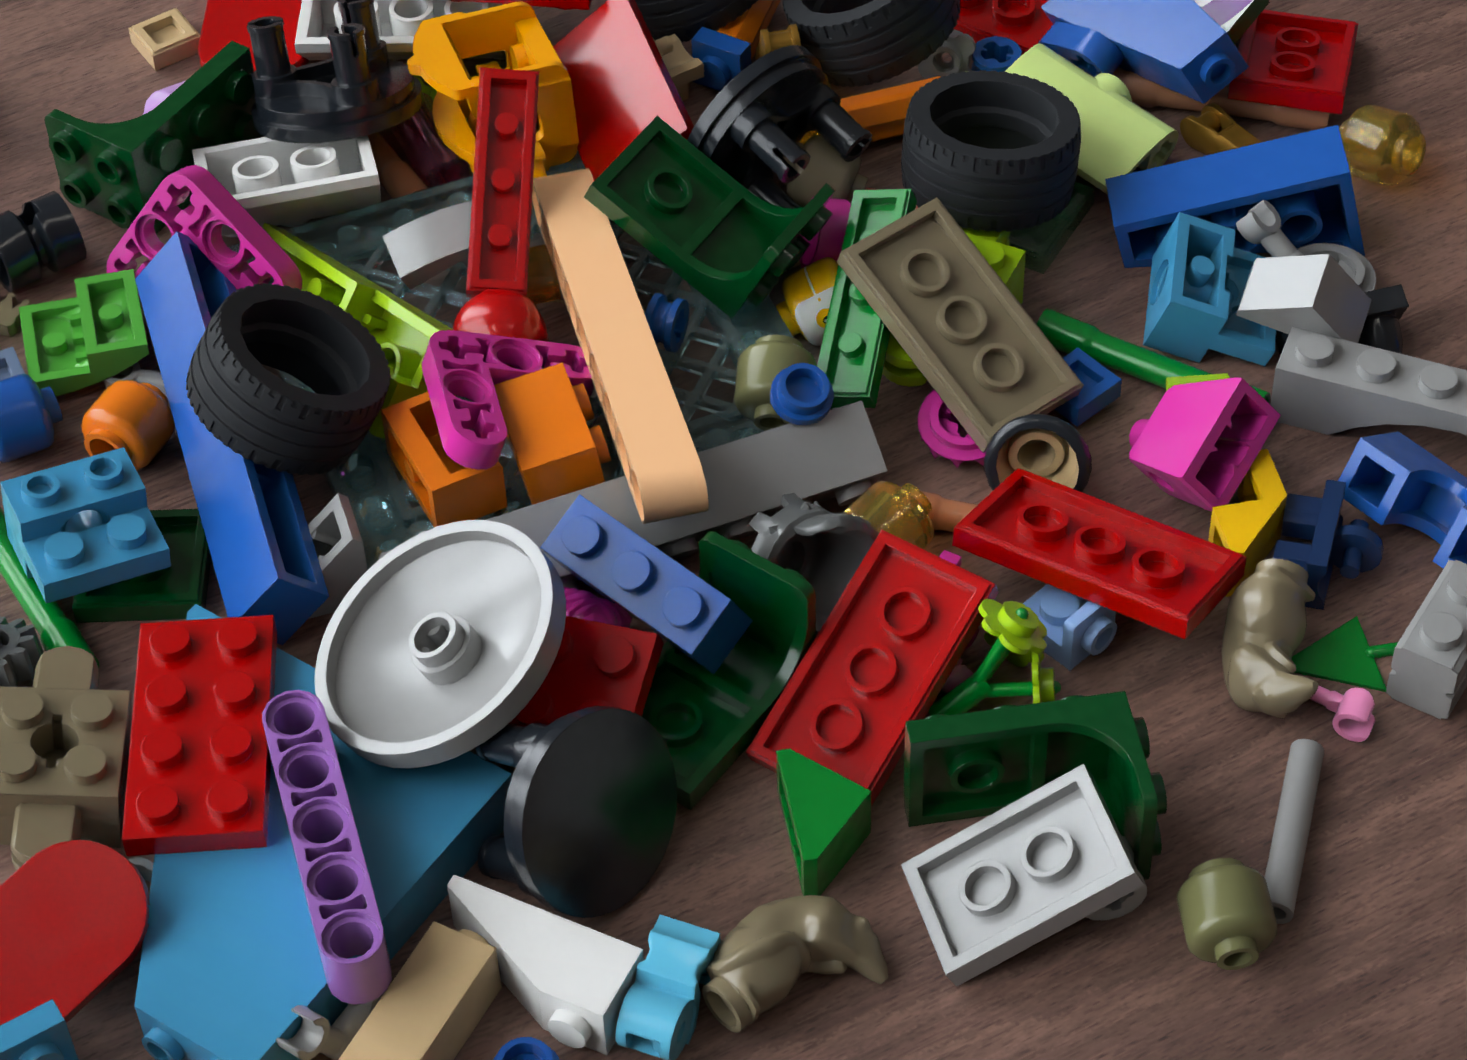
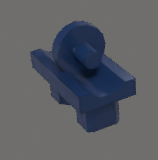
(1348, 547)

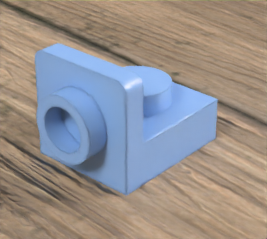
(1072, 625)

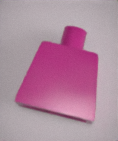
(1202, 439)

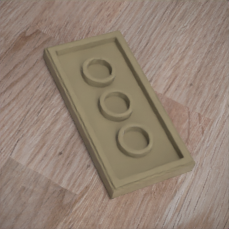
(958, 322)

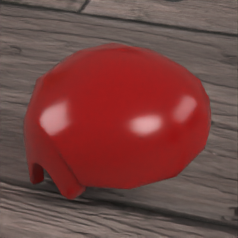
(502, 314)

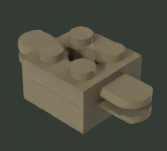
(62, 756)

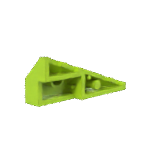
(395, 324)

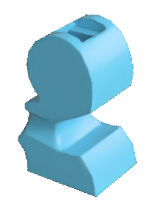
(665, 999)

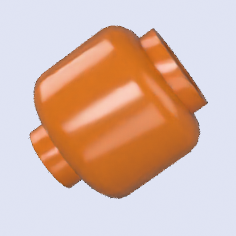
(129, 417)

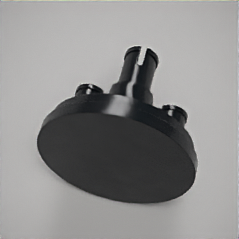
(332, 98)
(765, 113)
(582, 809)

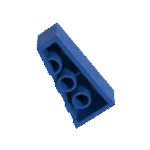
(1297, 174)

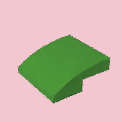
(85, 336)

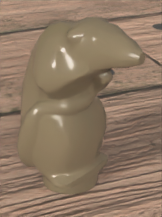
(1260, 635)
(779, 942)

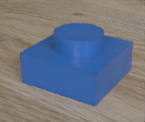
(721, 55)
(1099, 388)

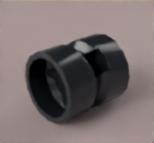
(38, 239)

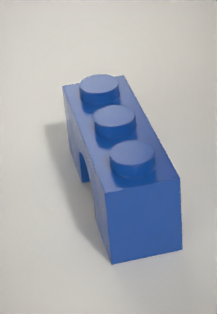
(1409, 486)
(647, 583)

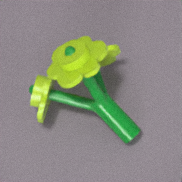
(1014, 636)

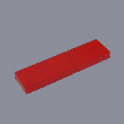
(502, 181)

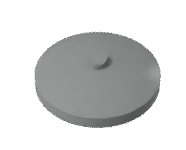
(440, 644)

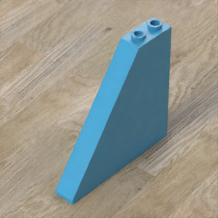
(234, 928)

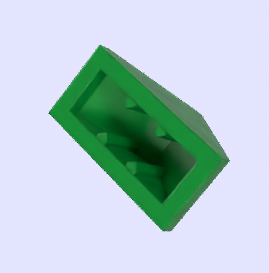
(823, 818)

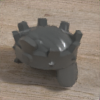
(816, 544)

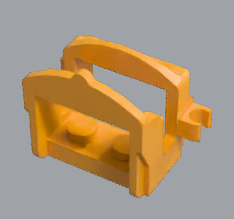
(509, 27)

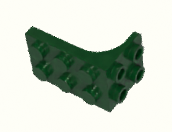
(123, 163)
(704, 219)
(717, 715)
(995, 756)

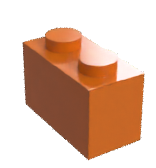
(551, 433)

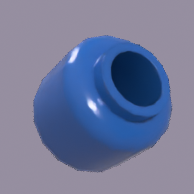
(26, 417)

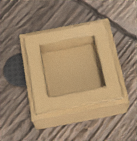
(165, 39)

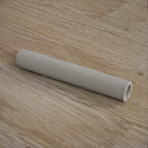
(1293, 826)

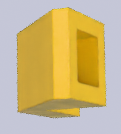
(1257, 520)

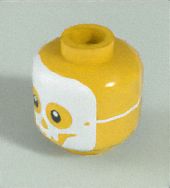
(808, 299)

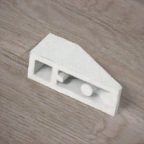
(554, 967)

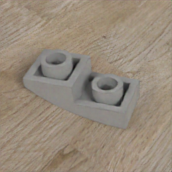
(430, 244)

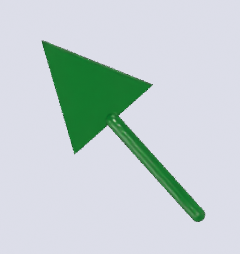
(1344, 657)

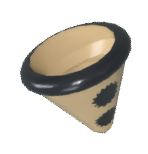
(1040, 446)

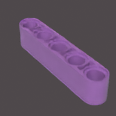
(327, 848)

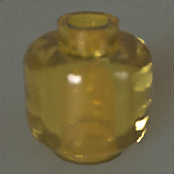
(1382, 144)
(897, 511)

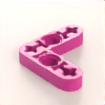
(203, 225)
(470, 367)

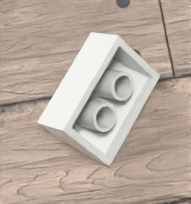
(294, 180)

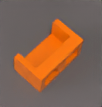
(438, 483)

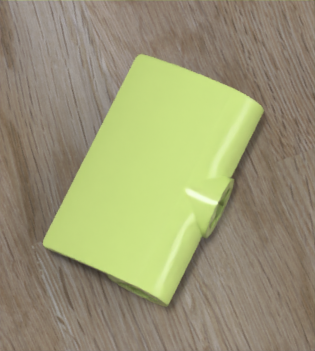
(1114, 130)

